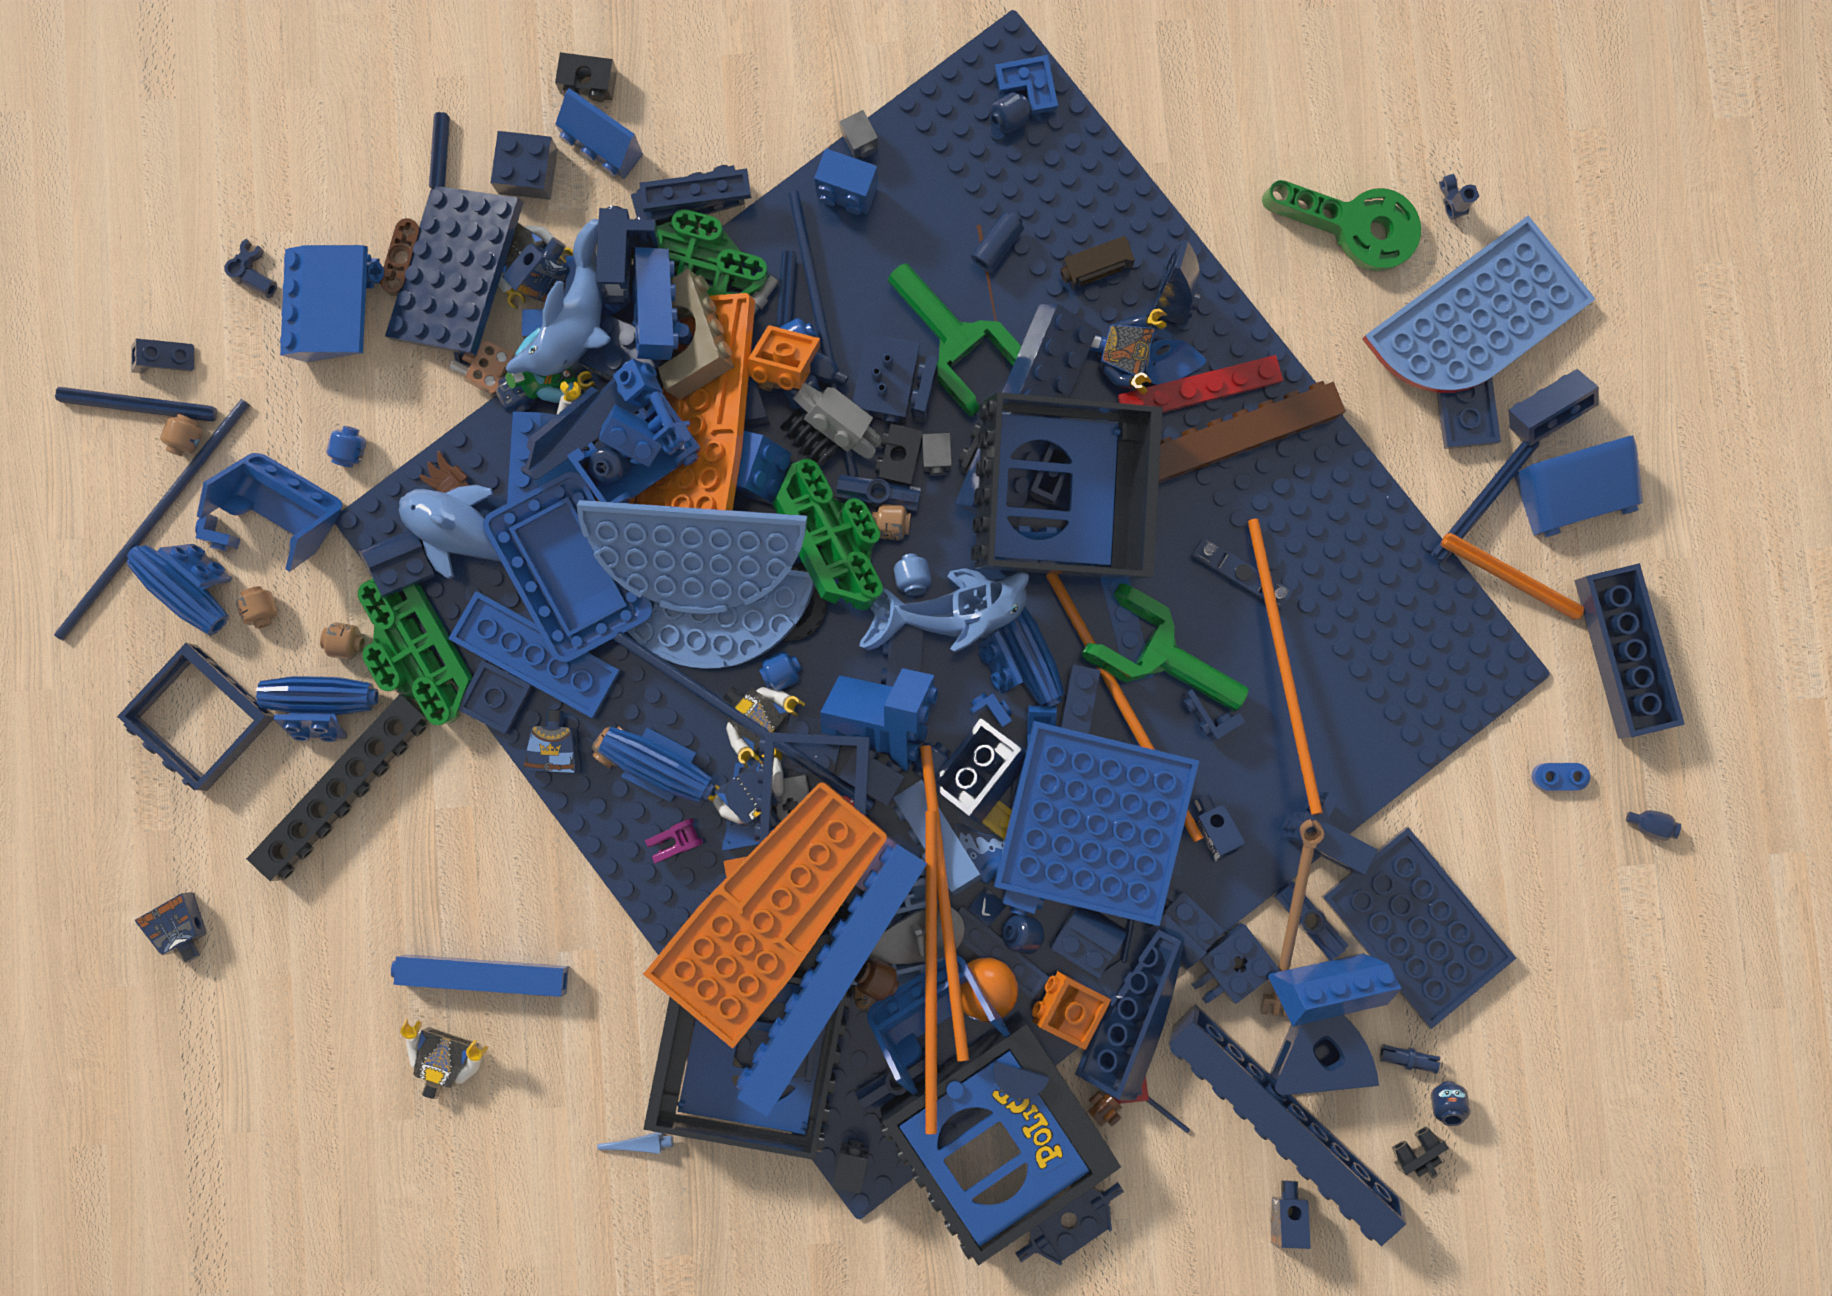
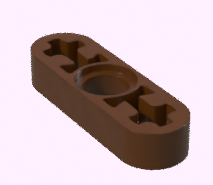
(395, 247)

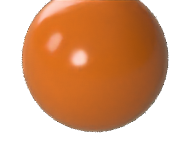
(997, 984)

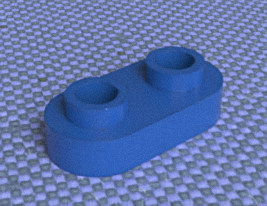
(1562, 776)

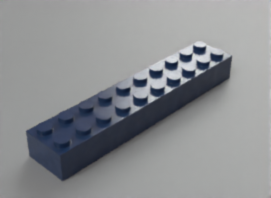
(1288, 1126)

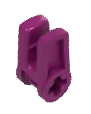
(685, 838)

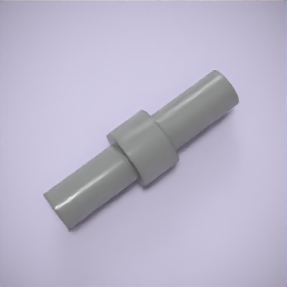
(761, 296)

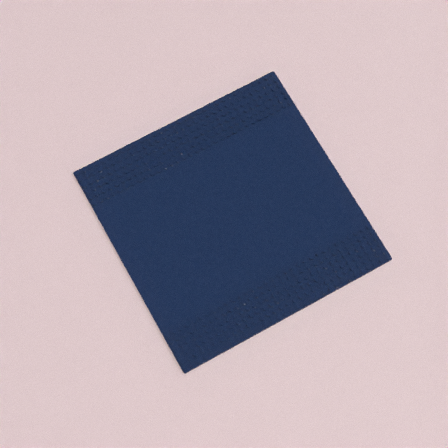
(1381, 639)

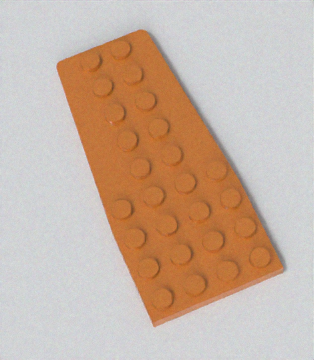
(715, 419)
(767, 914)

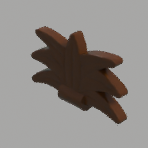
(447, 477)

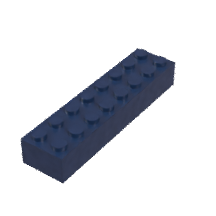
(1044, 367)

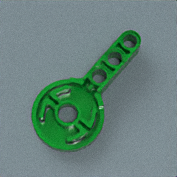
(1353, 220)

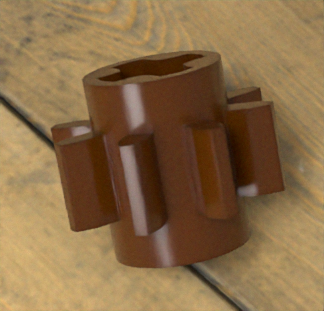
(1105, 1109)

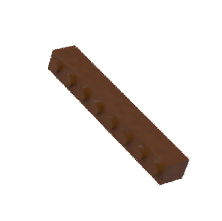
(1249, 430)

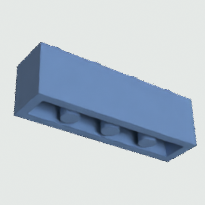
(959, 866)

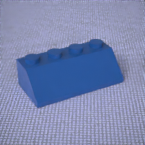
(1334, 988)

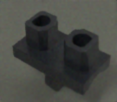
(1423, 1158)

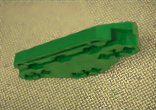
(710, 254)
(841, 529)
(405, 647)

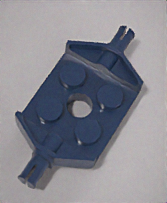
(1058, 1241)

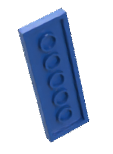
(520, 649)

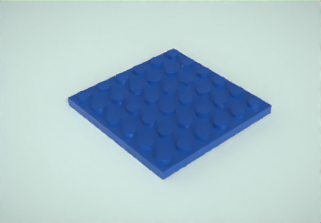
(1096, 823)

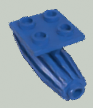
(181, 581)
(1023, 656)
(315, 703)
(656, 764)

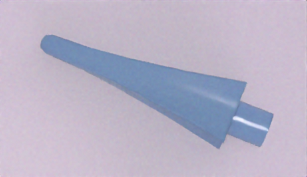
(648, 1143)

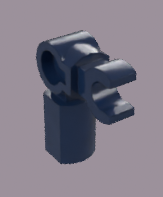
(1457, 201)
(240, 270)

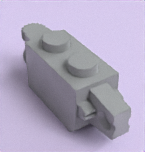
(839, 419)

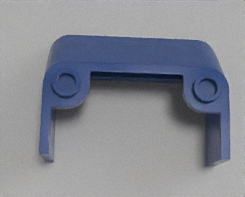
(277, 495)
(901, 1019)

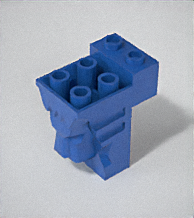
(884, 713)

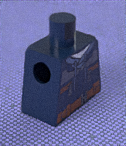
(538, 270)
(175, 926)
(1290, 1230)

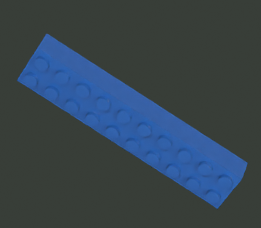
(831, 978)

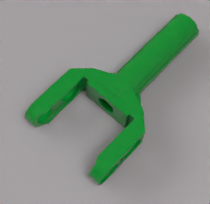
(955, 337)
(1163, 654)

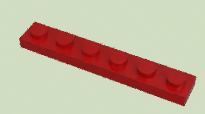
(1208, 385)

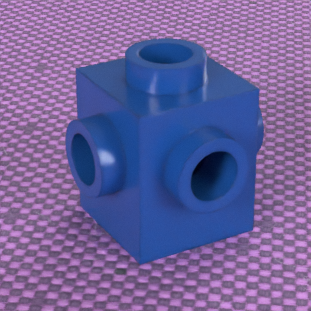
(637, 382)

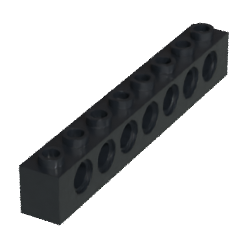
(267, 855)

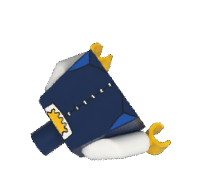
(739, 796)

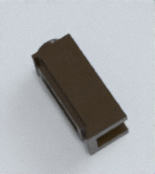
(1097, 262)

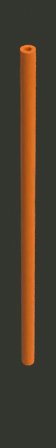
(1285, 668)
(1112, 685)
(945, 912)
(931, 972)

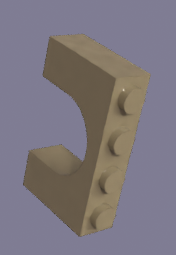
(708, 352)

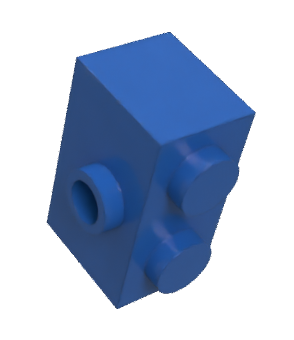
(629, 436)

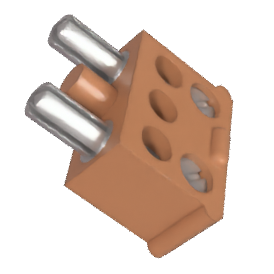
(492, 373)

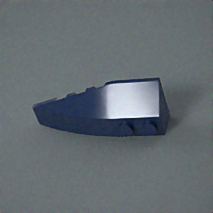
(1179, 285)
(1133, 1022)

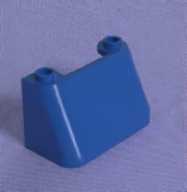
(639, 476)
(1581, 485)

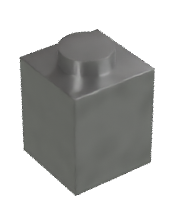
(859, 135)
(936, 453)

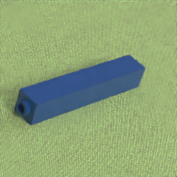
(480, 975)

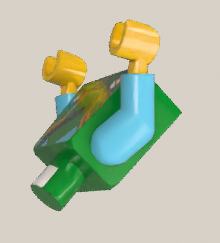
(546, 387)

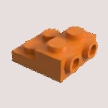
(783, 357)
(1070, 1010)

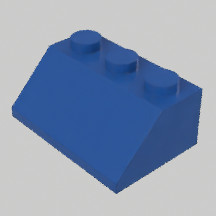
(597, 135)

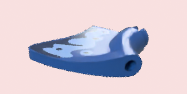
(983, 850)

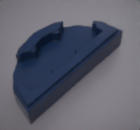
(1017, 1081)

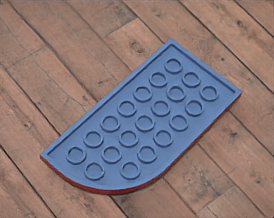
(1481, 314)

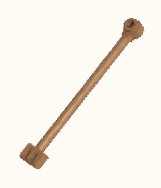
(1310, 841)

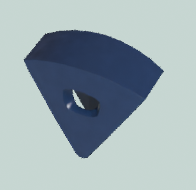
(1323, 1058)

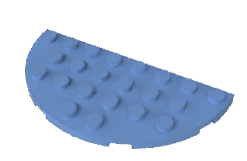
(692, 555)
(727, 636)

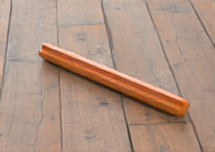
(1512, 576)

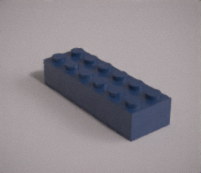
(1629, 651)

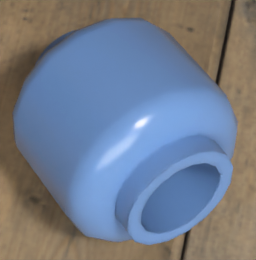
(912, 575)

